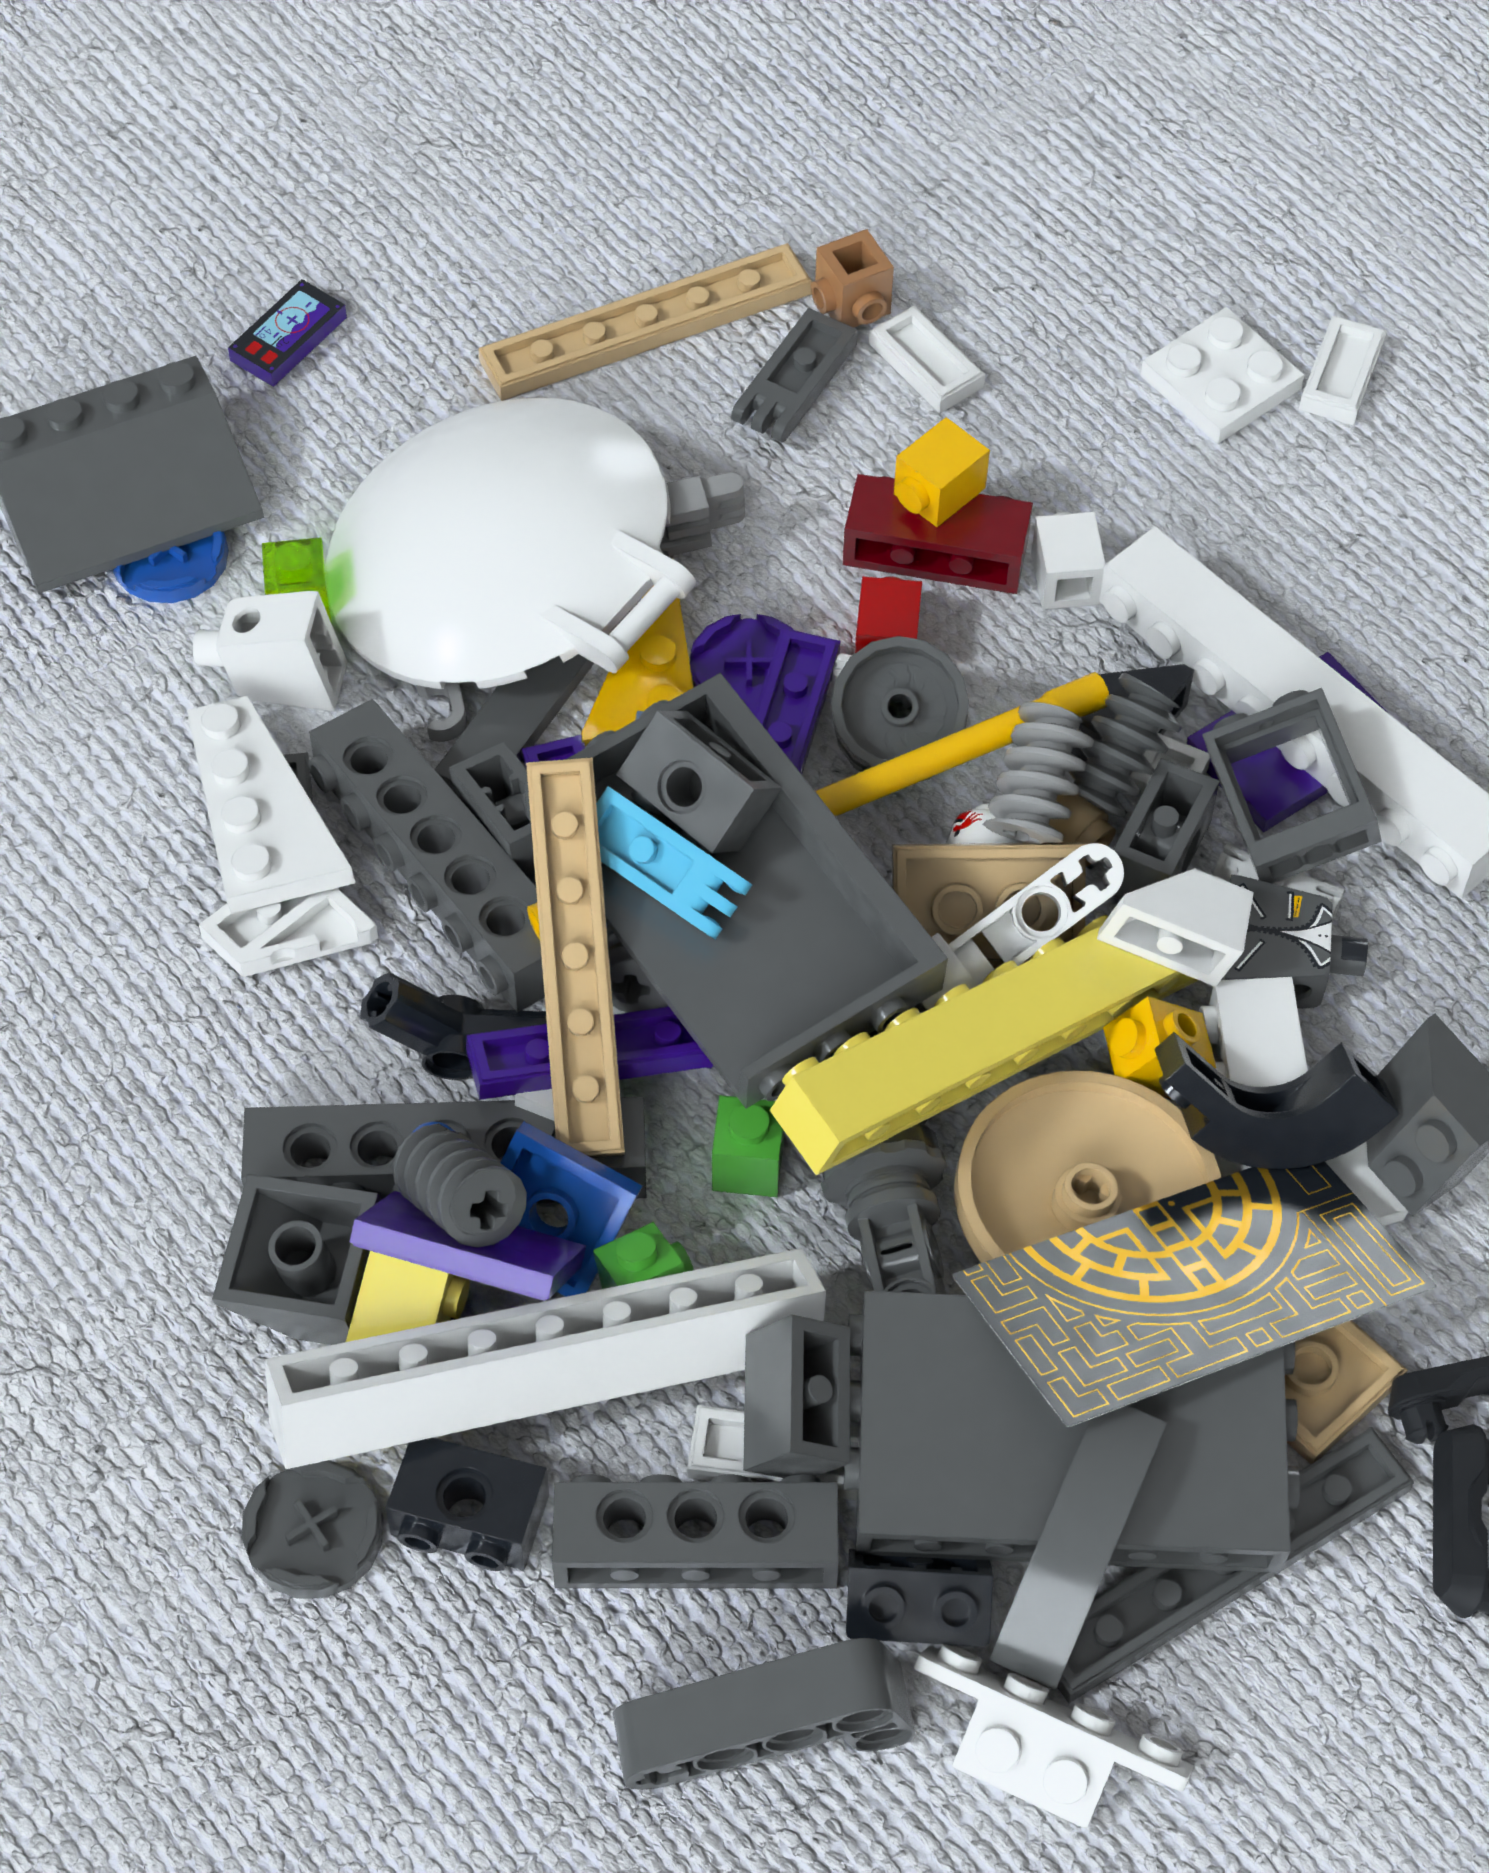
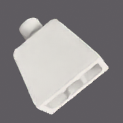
(277, 650)

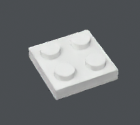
(1222, 375)

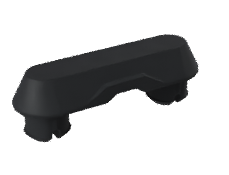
(1423, 1394)
(1458, 1526)

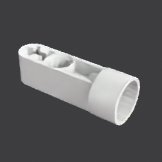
(1009, 932)

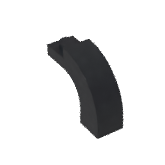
(1280, 1125)

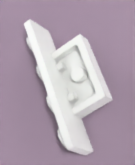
(1041, 1747)

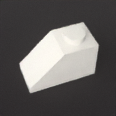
(1183, 923)

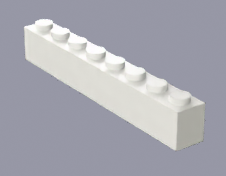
(1252, 662)
(530, 1358)

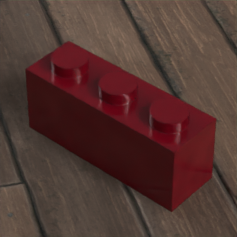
(973, 548)

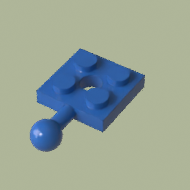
(590, 1192)

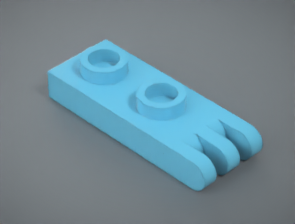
(664, 862)

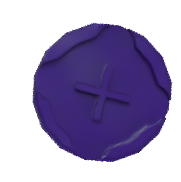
(738, 651)

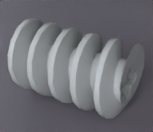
(1037, 774)

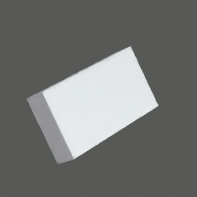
(926, 359)
(1342, 370)

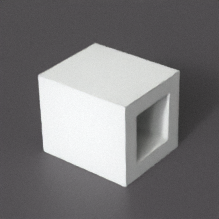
(1068, 560)

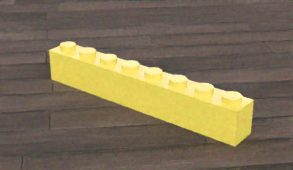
(962, 1045)

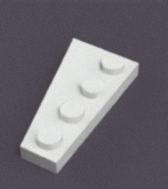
(260, 817)

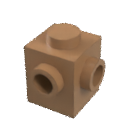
(853, 280)

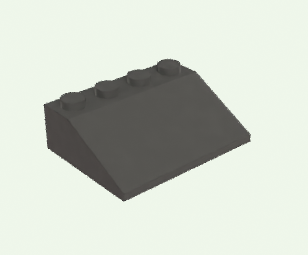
(121, 474)

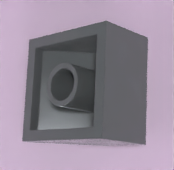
(1440, 1121)
(294, 1258)

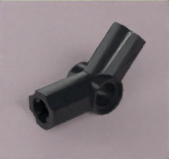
(435, 1024)

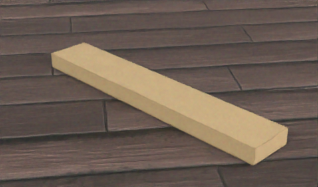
(644, 321)
(575, 956)

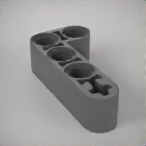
(764, 1712)

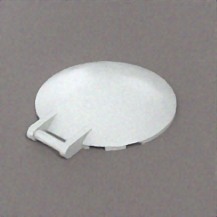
(505, 546)

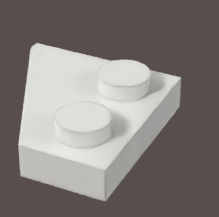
(287, 931)

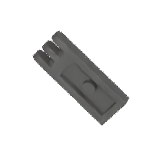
(796, 374)

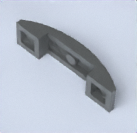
(1077, 1544)

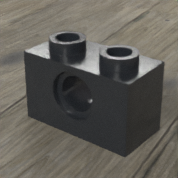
(442, 1473)

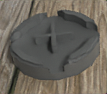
(312, 1530)

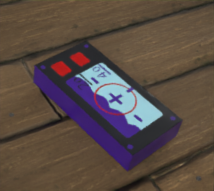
(287, 332)

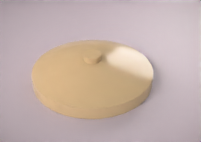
(1068, 1156)

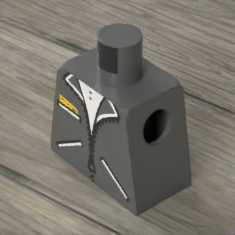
(1294, 939)

